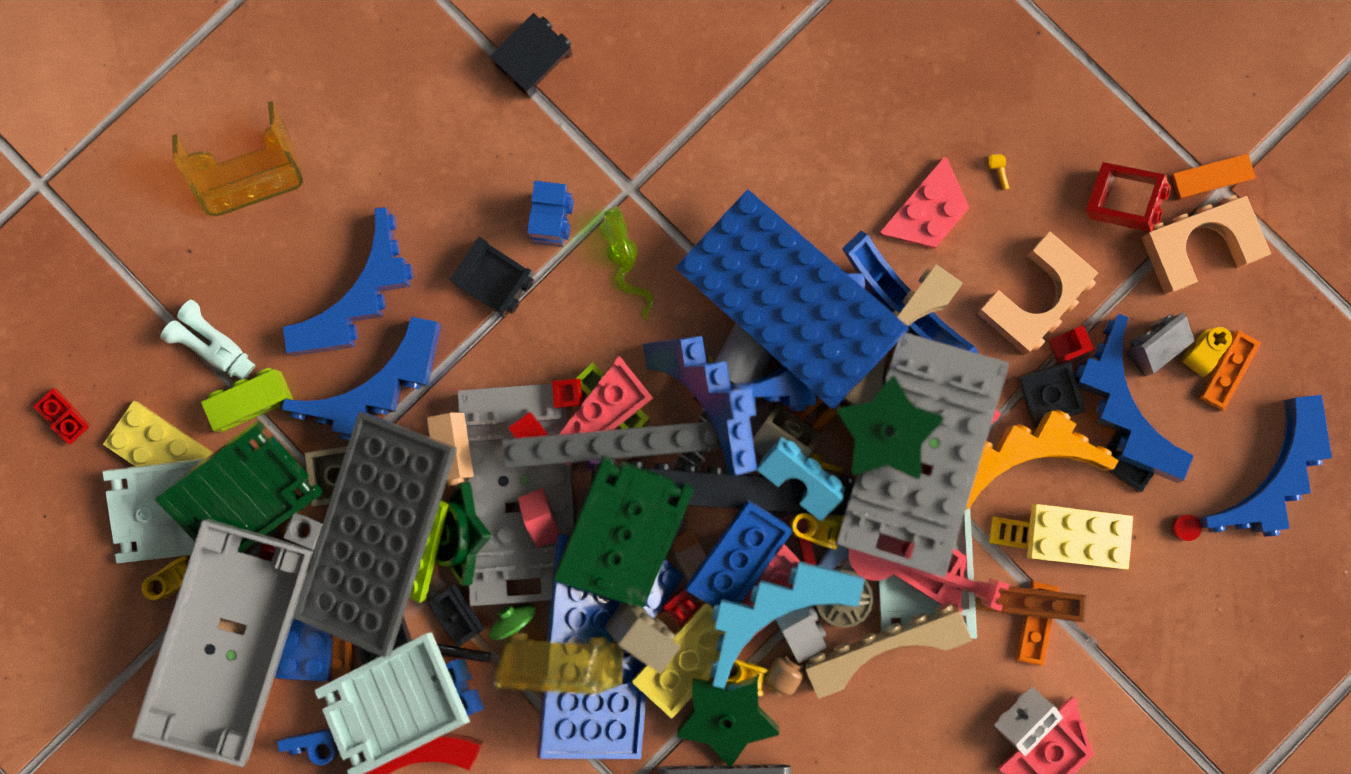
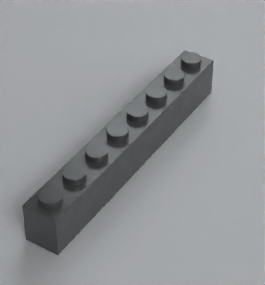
(611, 443)

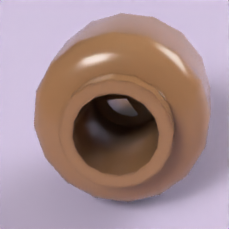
(784, 675)

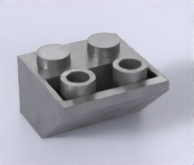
(1161, 344)

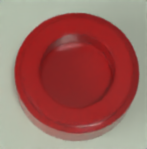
(1187, 527)

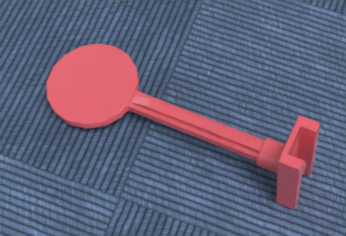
(877, 569)

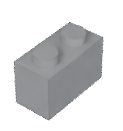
(802, 632)

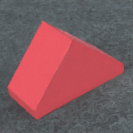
(539, 518)

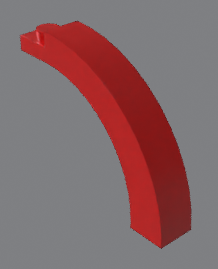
(448, 749)

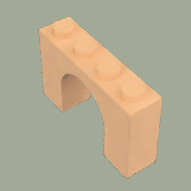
(1232, 220)
(1070, 278)
(452, 430)

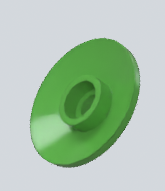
(511, 620)

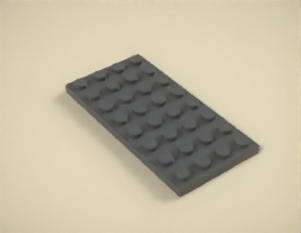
(374, 533)

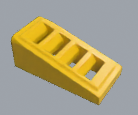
(995, 532)

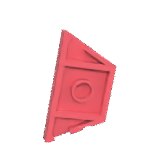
(929, 210)
(934, 589)
(1059, 752)

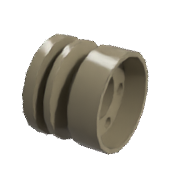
(846, 615)

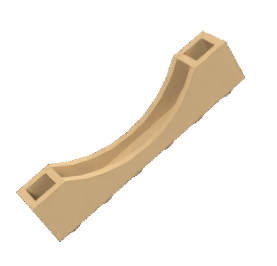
(933, 295)
(940, 629)

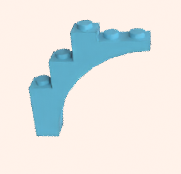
(811, 587)

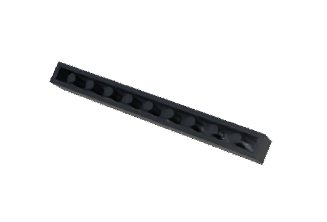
(731, 491)

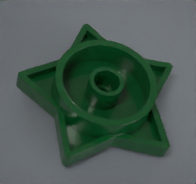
(892, 409)
(462, 535)
(727, 717)

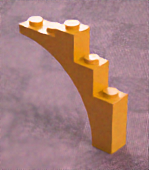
(1050, 439)

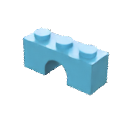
(787, 461)

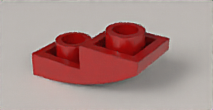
(62, 415)

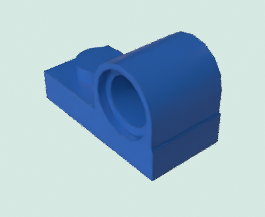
(312, 740)

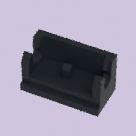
(456, 616)

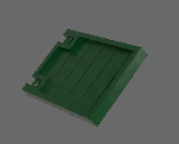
(240, 487)
(622, 532)

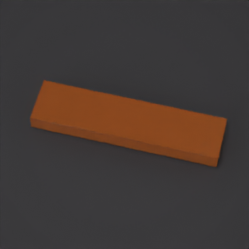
(1038, 603)

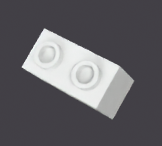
(1028, 721)

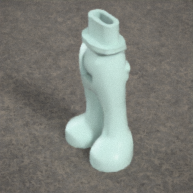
(220, 354)

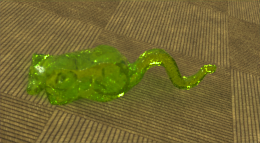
(622, 252)

